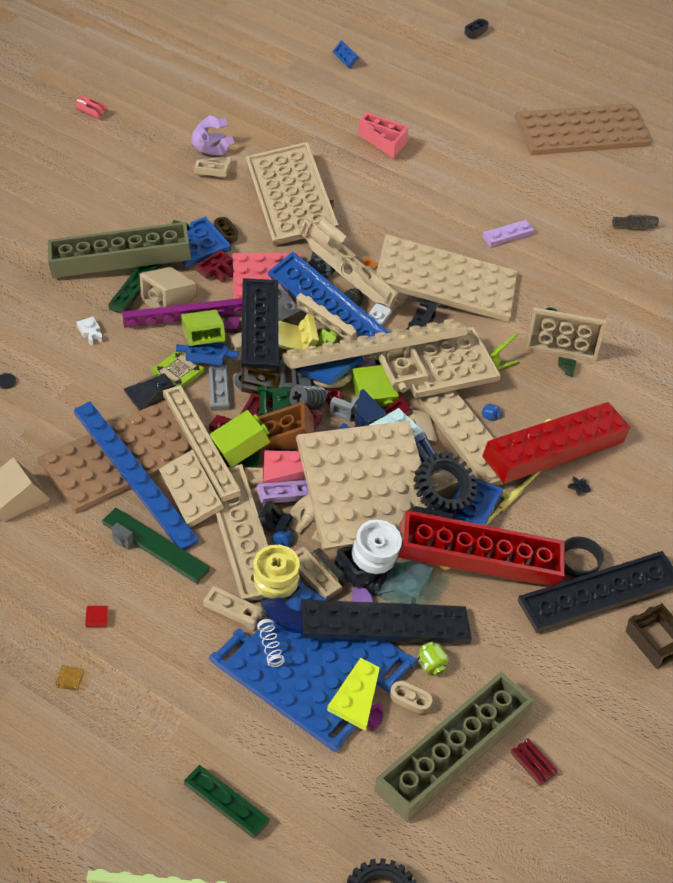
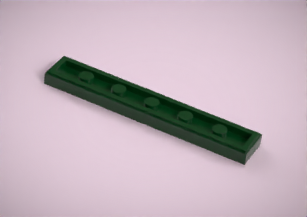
(159, 546)

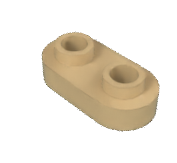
(411, 698)

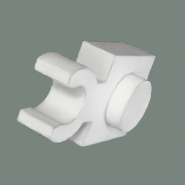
(90, 329)

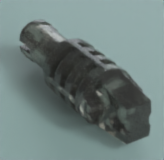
(636, 221)

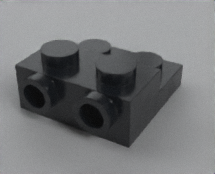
(352, 573)

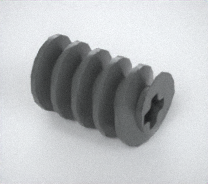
(312, 395)

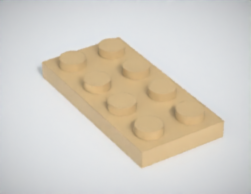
(191, 488)

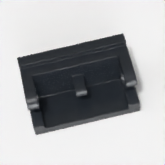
(422, 316)

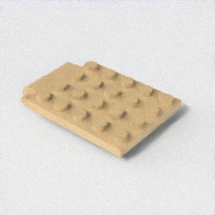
(439, 365)

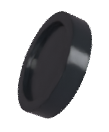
(7, 380)

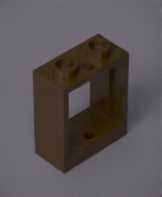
(637, 622)

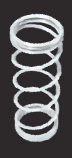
(273, 656)

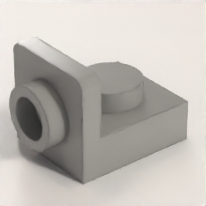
(343, 409)

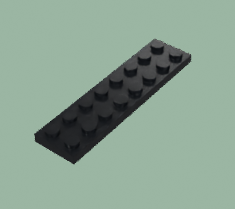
(597, 591)
(384, 621)

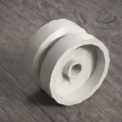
(376, 546)

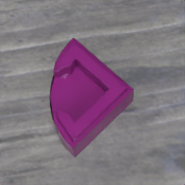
(231, 325)
(375, 716)

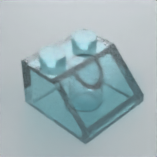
(406, 583)

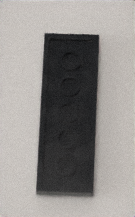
(260, 324)

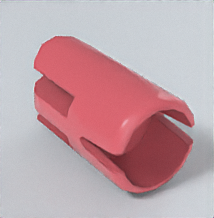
(90, 106)

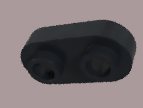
(476, 28)

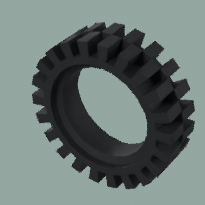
(457, 470)
(380, 871)

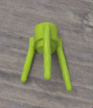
(496, 358)

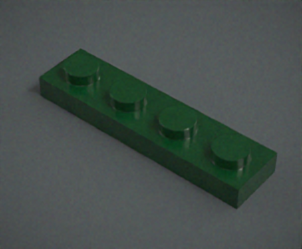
(226, 801)

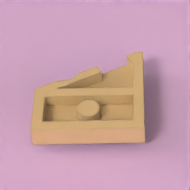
(212, 167)

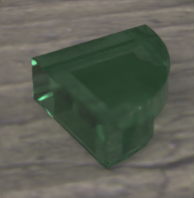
(567, 365)

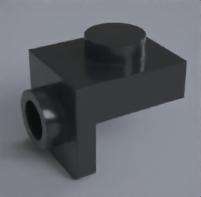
(321, 266)
(274, 519)

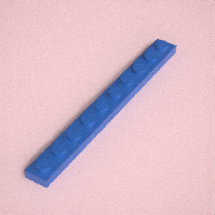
(136, 476)

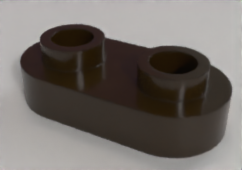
(226, 228)

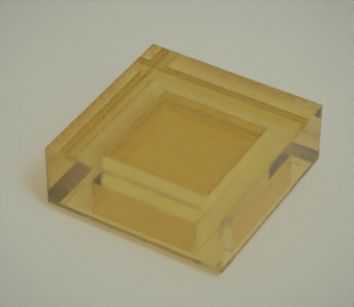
(70, 678)

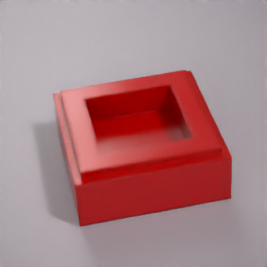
(96, 616)

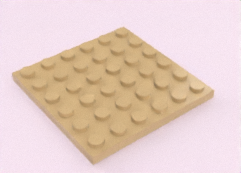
(359, 478)

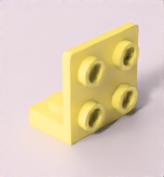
(299, 336)

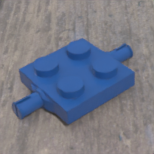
(209, 353)

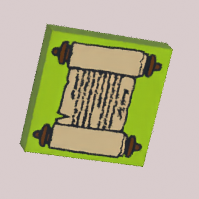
(178, 369)

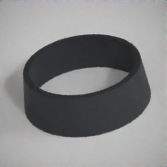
(587, 544)

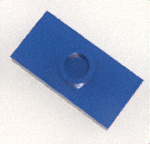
(345, 54)

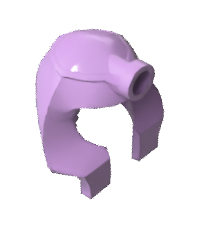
(204, 141)

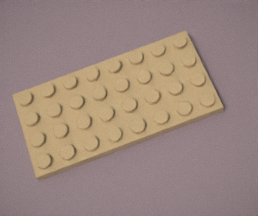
(289, 191)
(447, 278)

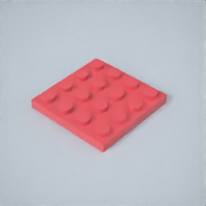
(254, 267)

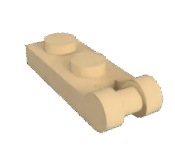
(233, 607)

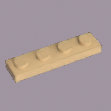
(322, 315)

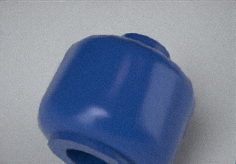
(491, 412)
(284, 538)

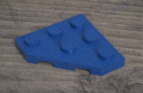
(204, 241)

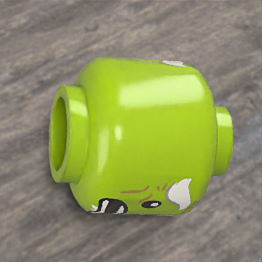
(432, 658)

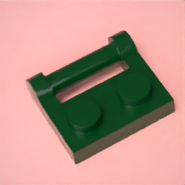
(280, 396)

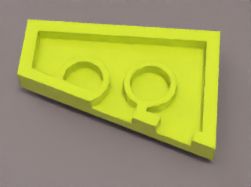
(356, 694)

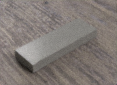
(218, 388)

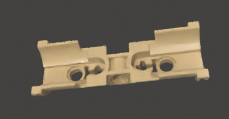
(327, 243)

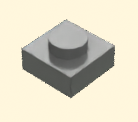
(122, 536)

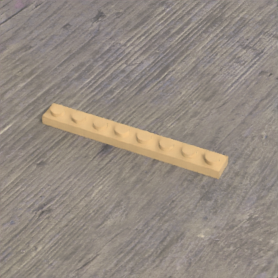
(202, 443)

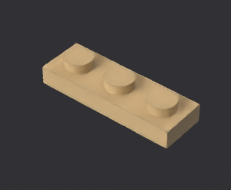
(317, 575)

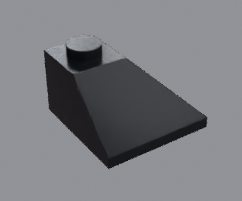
(148, 391)

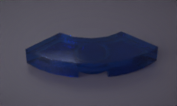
(282, 615)

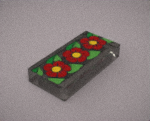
(329, 565)

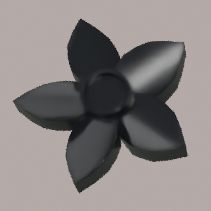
(580, 485)

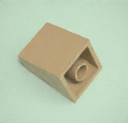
(166, 288)
(18, 490)

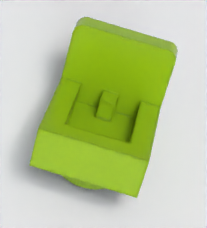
(326, 336)

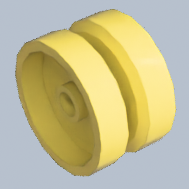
(276, 571)

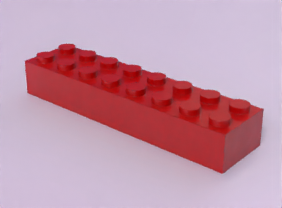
(555, 442)
(481, 549)

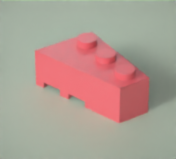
(383, 133)
(282, 466)

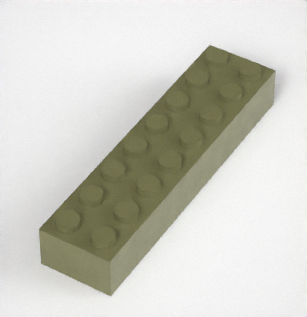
(118, 249)
(453, 746)

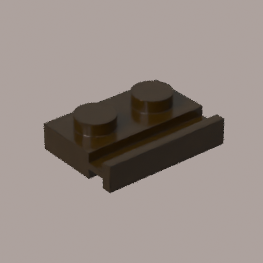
(254, 377)

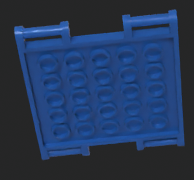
(310, 671)

